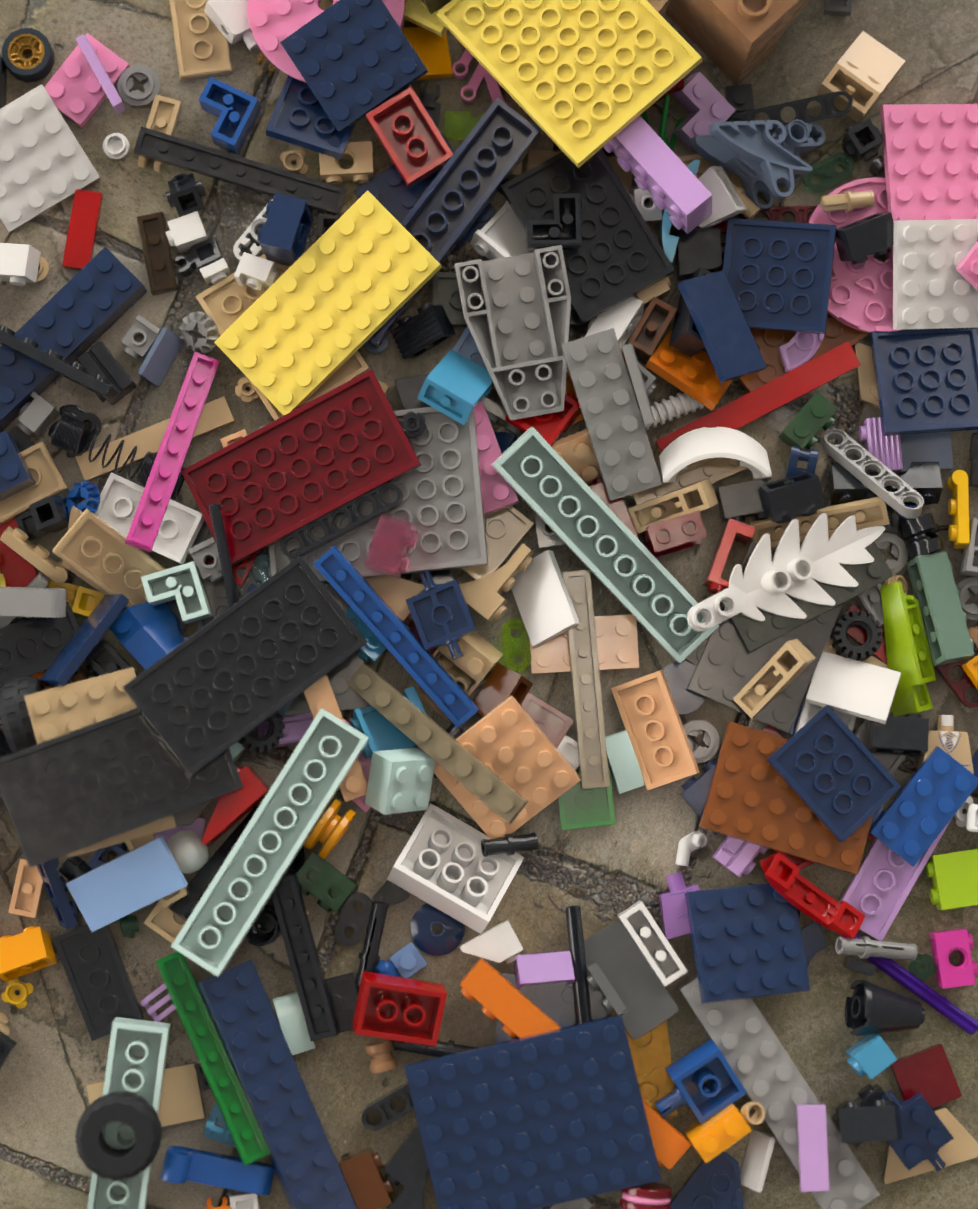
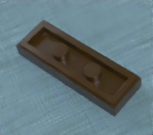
(157, 253)

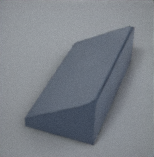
(160, 357)

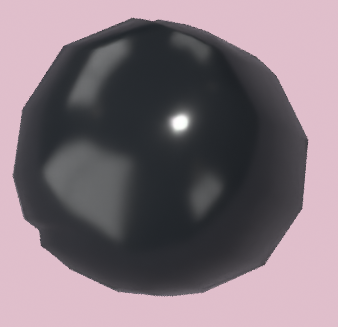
(265, 928)

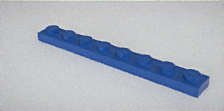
(396, 636)

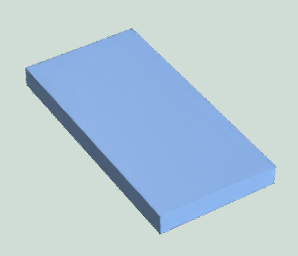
(127, 883)

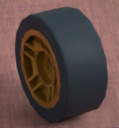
(25, 42)

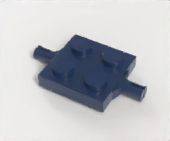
(441, 615)
(921, 1132)

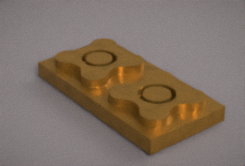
(650, 1059)

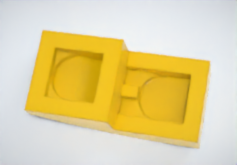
(81, 599)

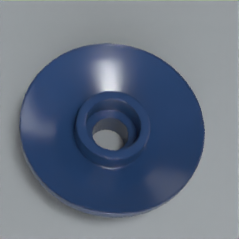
(431, 942)

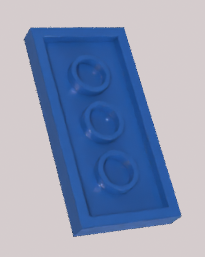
(924, 806)

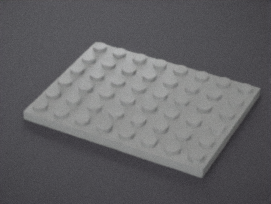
(438, 498)

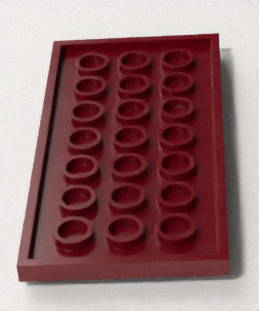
(302, 466)

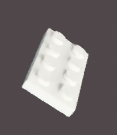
(177, 531)

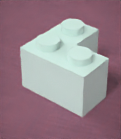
(182, 584)

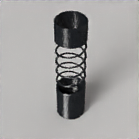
(68, 437)

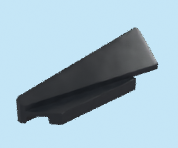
(202, 880)

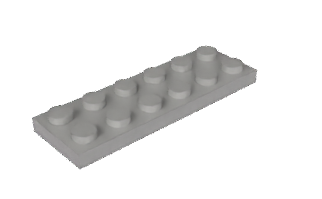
(611, 414)

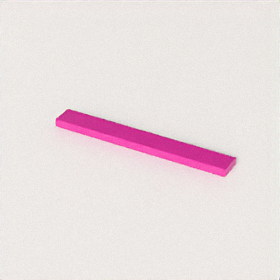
(172, 452)

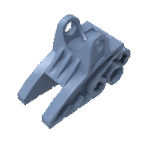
(761, 158)

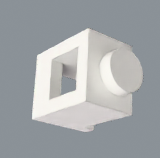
(256, 272)

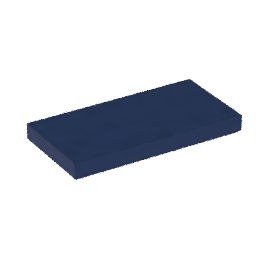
(722, 326)
(84, 640)

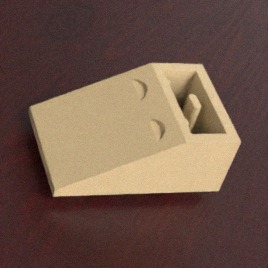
(863, 73)
(466, 671)

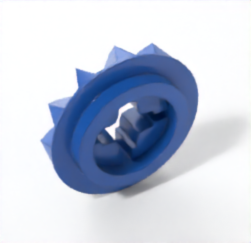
(86, 490)

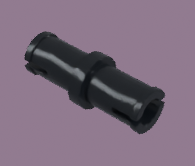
(509, 844)

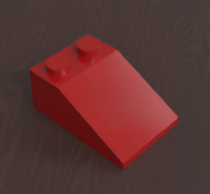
(235, 805)

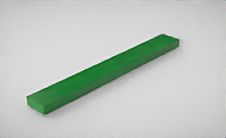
(212, 1058)

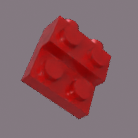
(551, 425)

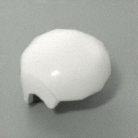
(188, 851)

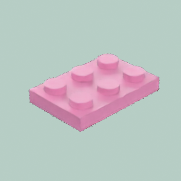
(75, 86)

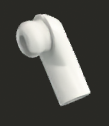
(689, 844)

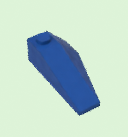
(148, 632)

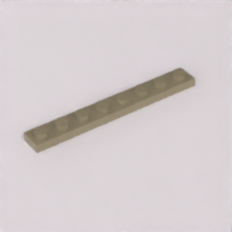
(586, 683)
(437, 743)

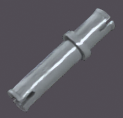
(871, 948)

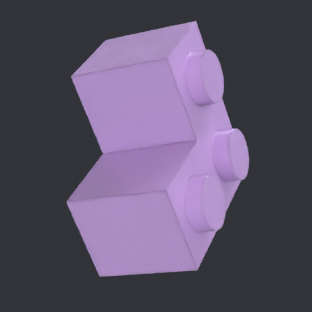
(704, 105)

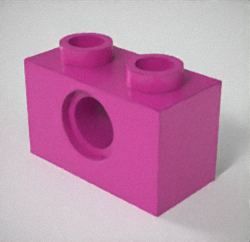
(942, 945)

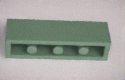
(941, 608)

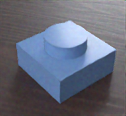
(408, 960)

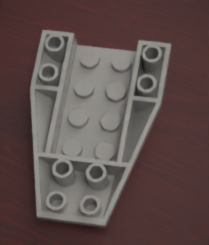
(518, 322)

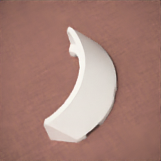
(713, 443)

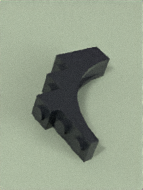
(410, 1169)

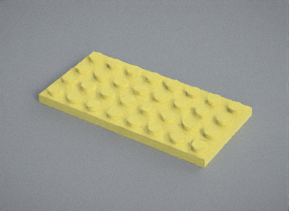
(328, 304)

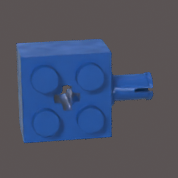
(689, 1077)

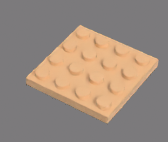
(521, 757)

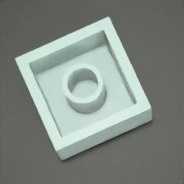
(400, 781)

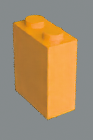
(717, 1132)

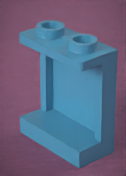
(456, 386)
(380, 730)

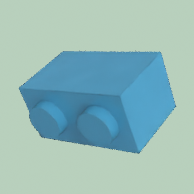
(870, 1056)

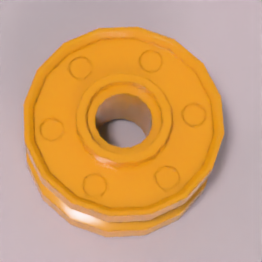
(330, 829)

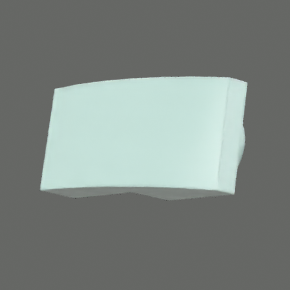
(623, 762)
(293, 1023)

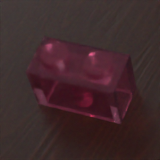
(391, 546)

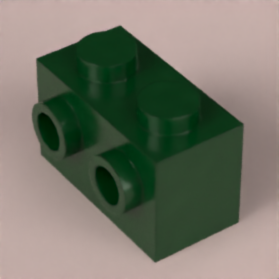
(813, 416)
(325, 883)

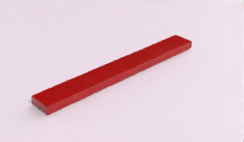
(775, 393)

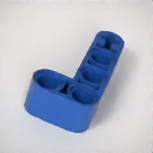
(216, 1169)

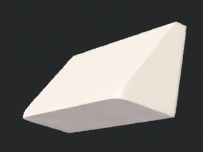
(757, 1160)

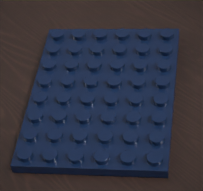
(534, 1119)

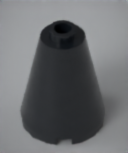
(880, 1010)

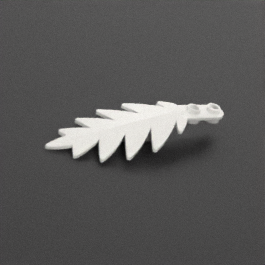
(789, 573)

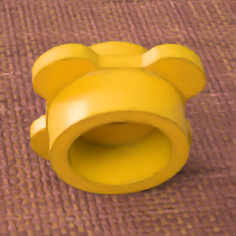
(21, 999)

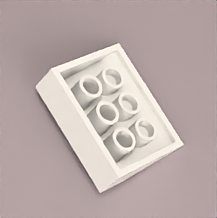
(449, 871)

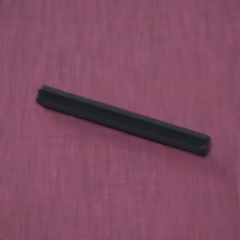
(577, 950)

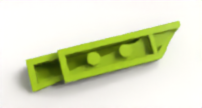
(907, 650)

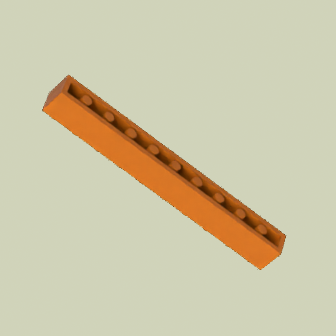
(526, 1019)

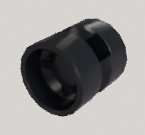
(921, 536)

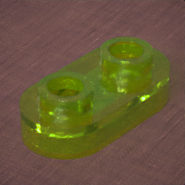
(516, 646)

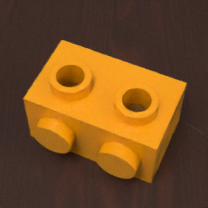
(25, 953)

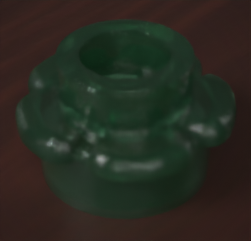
(129, 925)
(922, 974)

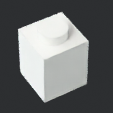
(186, 231)

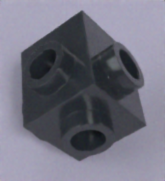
(867, 135)
(185, 194)

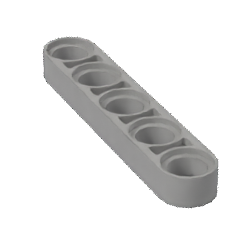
(874, 483)

